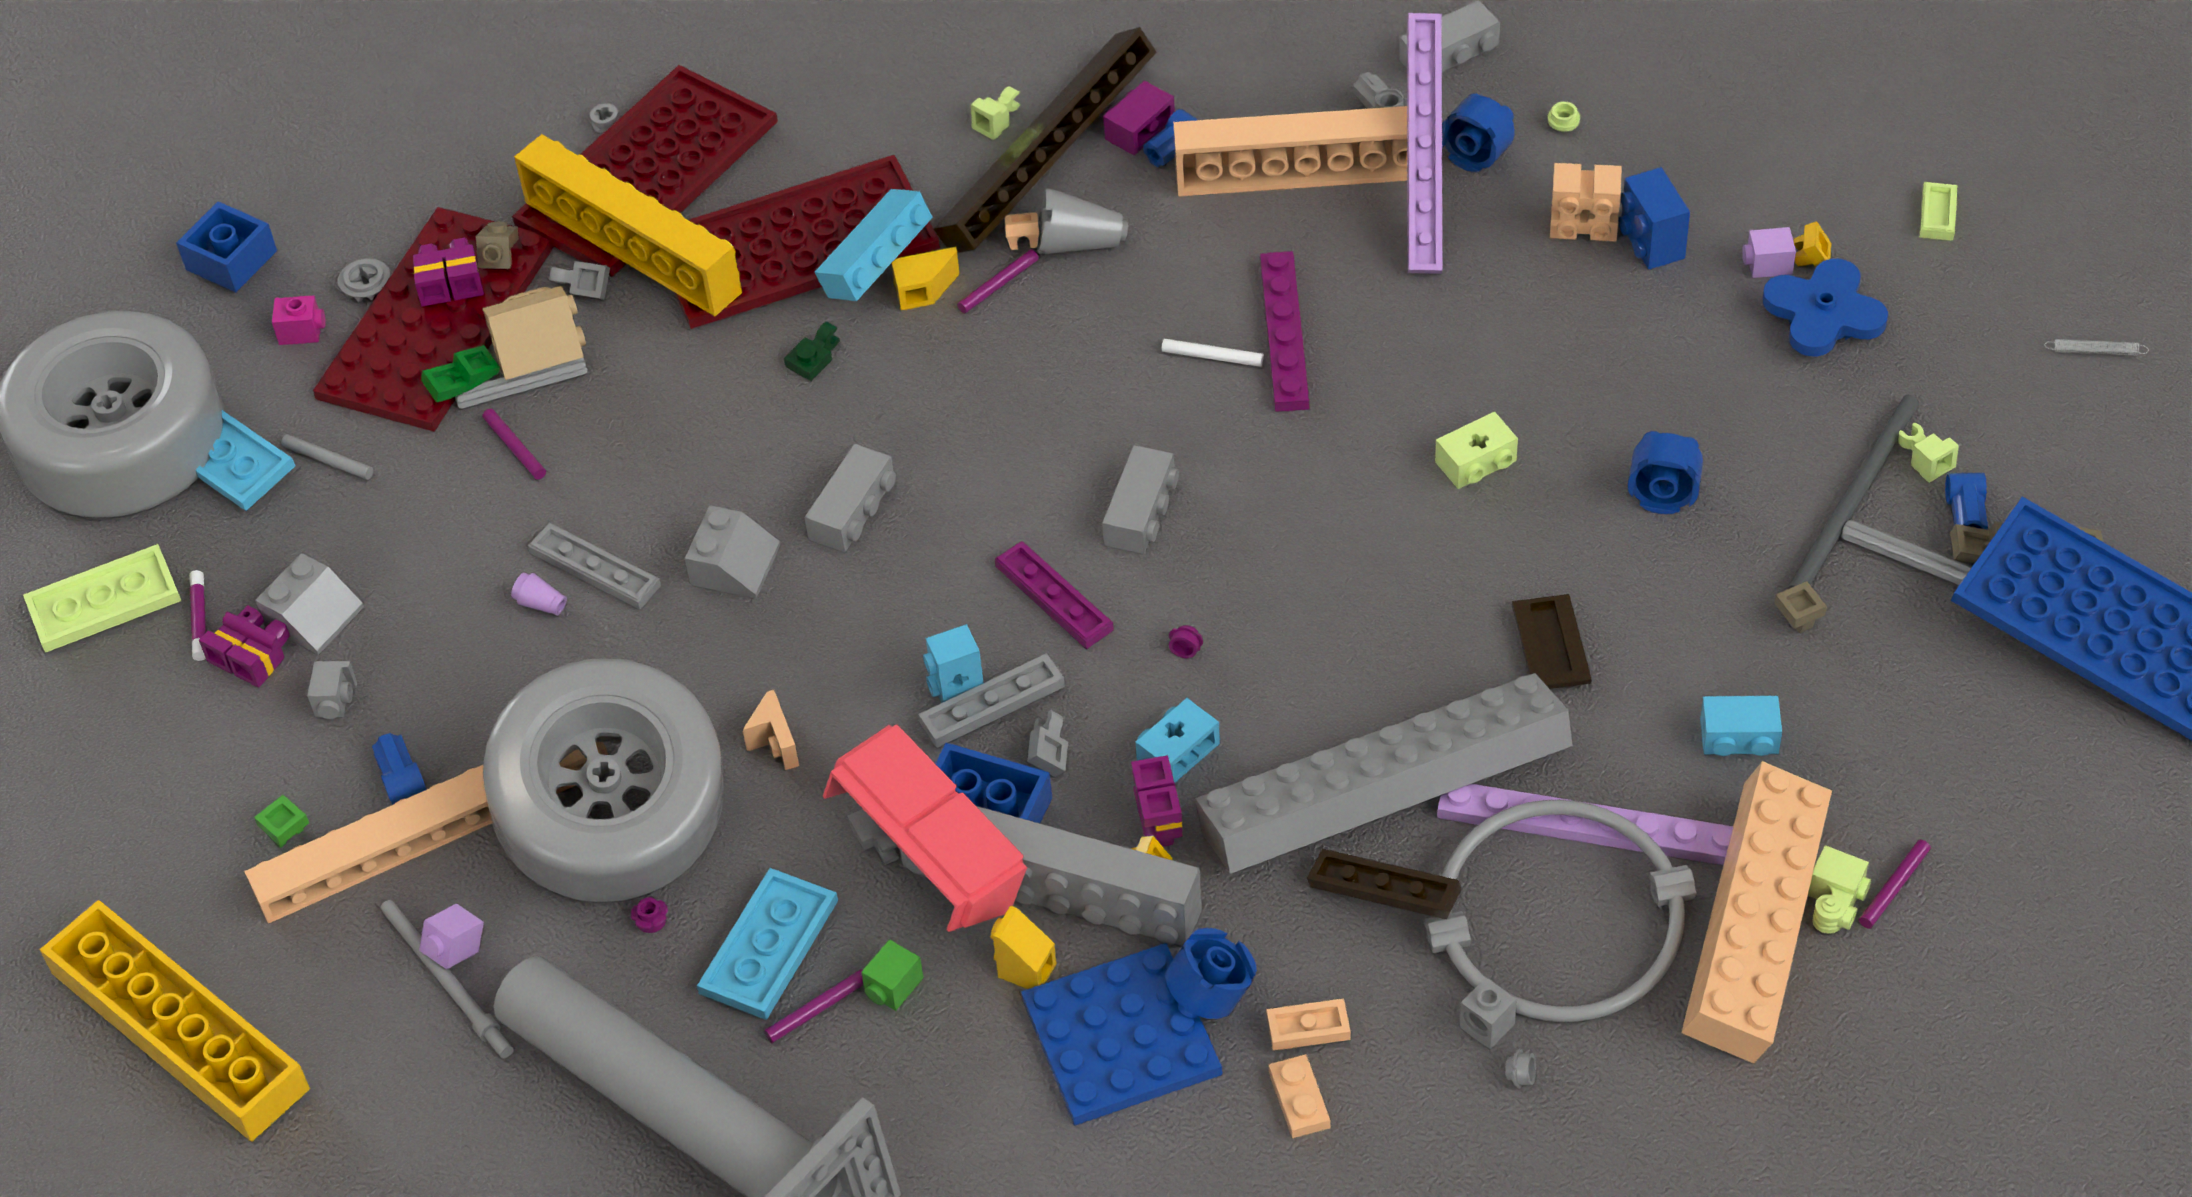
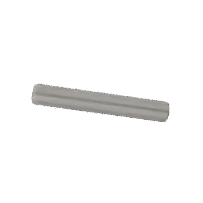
(501, 388)
(1905, 552)

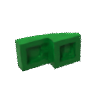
(466, 372)

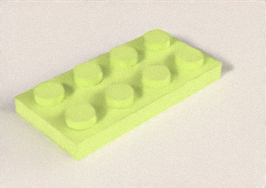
(101, 598)

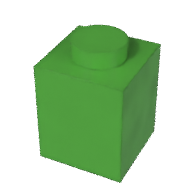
(892, 975)

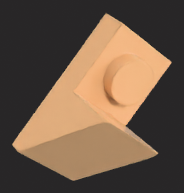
(770, 728)

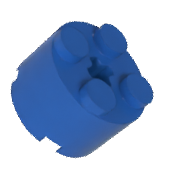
(1477, 132)
(1665, 472)
(1210, 974)

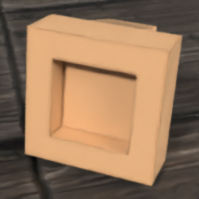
(1022, 225)

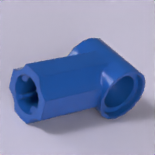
(1162, 146)
(1967, 497)
(399, 773)

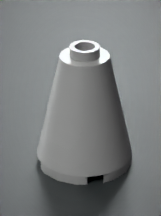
(1077, 225)

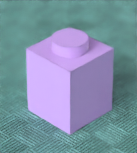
(1769, 252)
(451, 936)

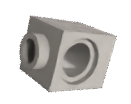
(1488, 1013)

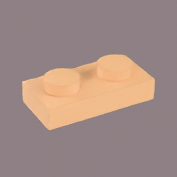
(1308, 1024)
(1299, 1096)

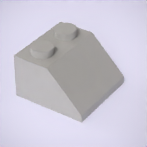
(730, 553)
(310, 603)

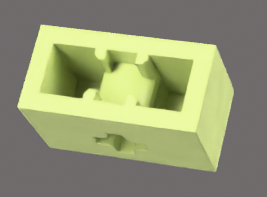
(1476, 450)

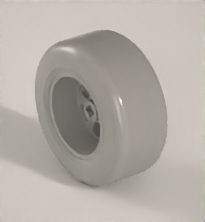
(127, 453)
(571, 712)

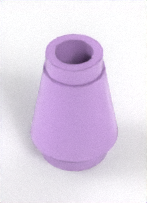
(537, 594)

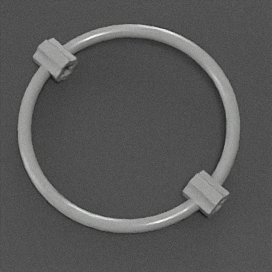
(1668, 887)

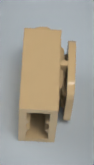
(534, 331)

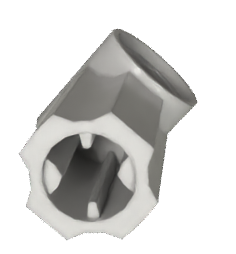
(1375, 93)

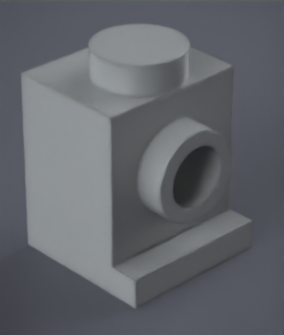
(331, 688)

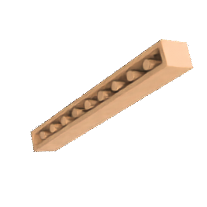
(378, 842)

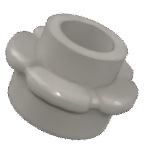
(1521, 1068)

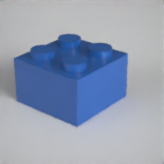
(1654, 218)
(226, 246)

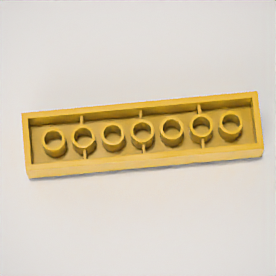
(629, 224)
(175, 1020)

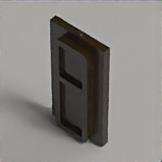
(1552, 641)

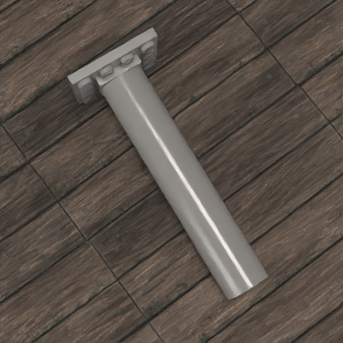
(687, 1101)

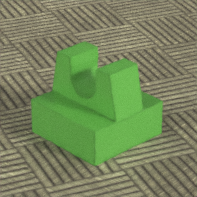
(281, 820)

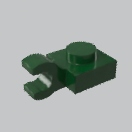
(810, 356)

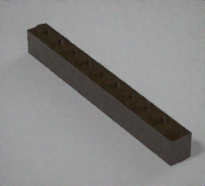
(1045, 141)

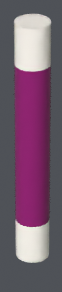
(197, 606)

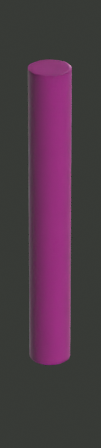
(997, 281)
(514, 444)
(1894, 884)
(814, 1007)

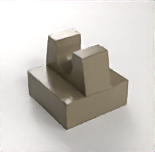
(1800, 606)

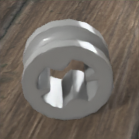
(600, 112)

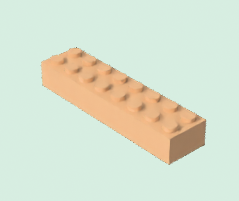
(1291, 151)
(1757, 913)

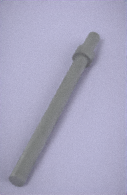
(483, 1024)

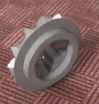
(350, 278)

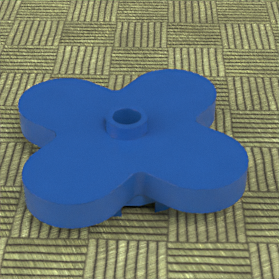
(1825, 307)

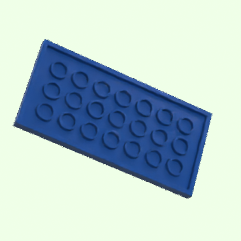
(2088, 611)

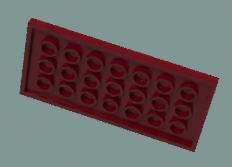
(665, 148)
(794, 230)
(398, 338)

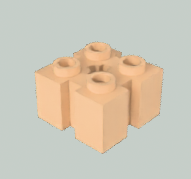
(1585, 202)

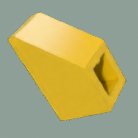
(924, 277)
(1022, 950)

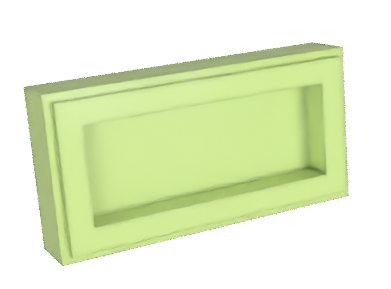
(1938, 211)

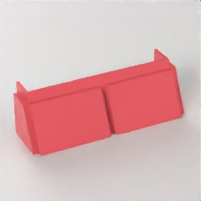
(932, 824)

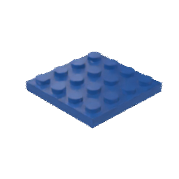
(1118, 1035)

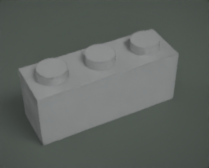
(1464, 35)
(850, 498)
(1140, 499)

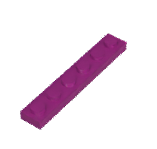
(1284, 331)

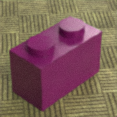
(1138, 117)

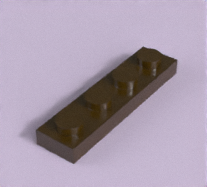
(1384, 883)

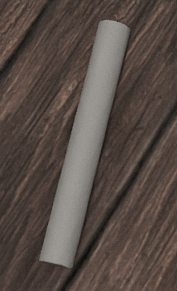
(327, 456)

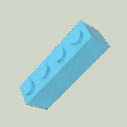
(873, 244)

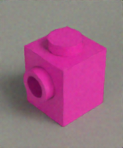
(297, 320)

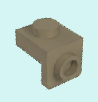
(495, 245)

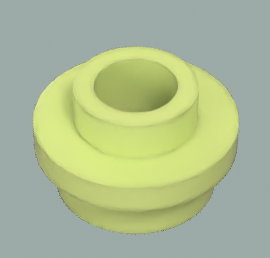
(1563, 116)

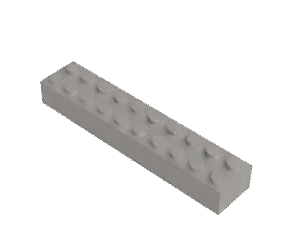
(1383, 772)

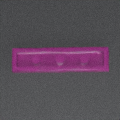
(1054, 594)

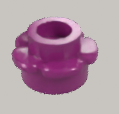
(1185, 641)
(649, 922)

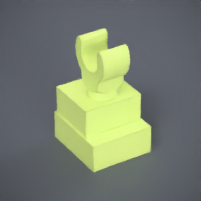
(992, 116)
(1930, 454)

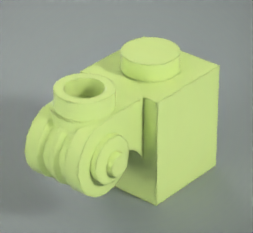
(1836, 885)

